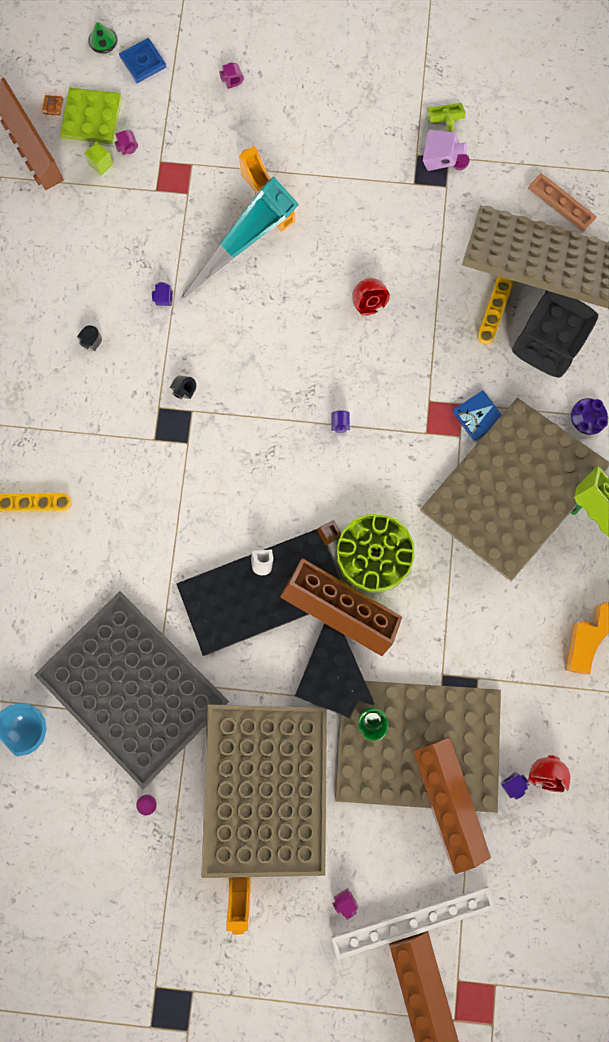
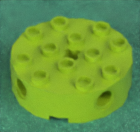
(376, 534)

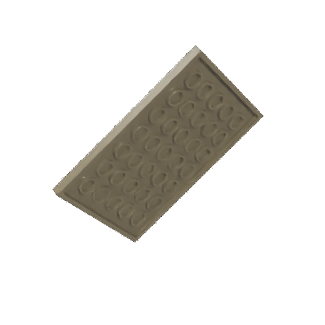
(540, 255)
(513, 488)
(418, 716)
(264, 792)

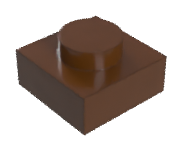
(329, 532)

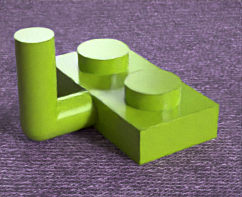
(446, 113)

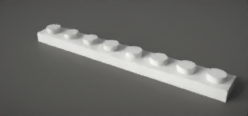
(413, 922)

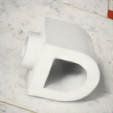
(262, 561)

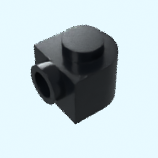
(90, 337)
(183, 387)

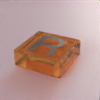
(52, 105)

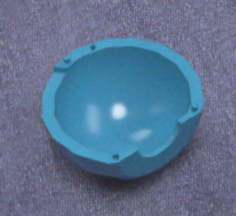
(22, 728)

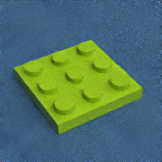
(91, 115)

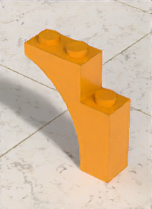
(256, 176)
(586, 640)
(239, 905)

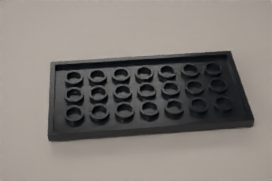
(239, 604)

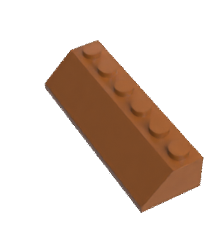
(27, 138)
(342, 607)
(451, 805)
(423, 989)

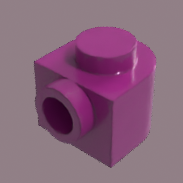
(231, 75)
(126, 142)
(345, 904)

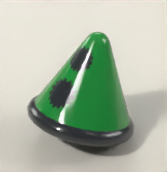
(102, 39)

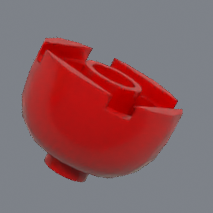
(369, 296)
(550, 773)

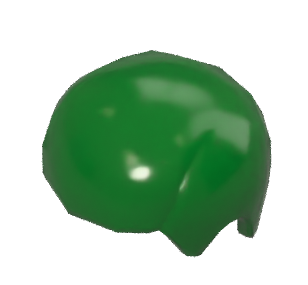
(373, 724)

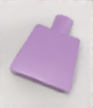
(442, 149)

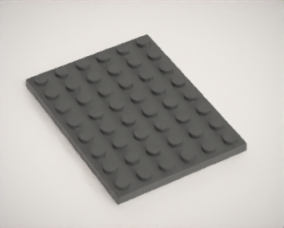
(131, 689)

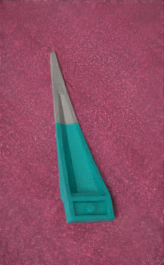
(264, 212)

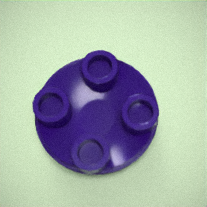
(589, 416)

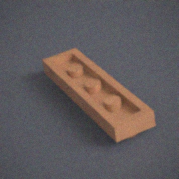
(562, 202)

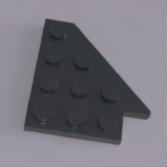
(333, 675)

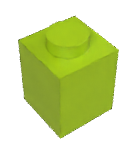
(98, 158)

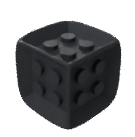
(555, 333)

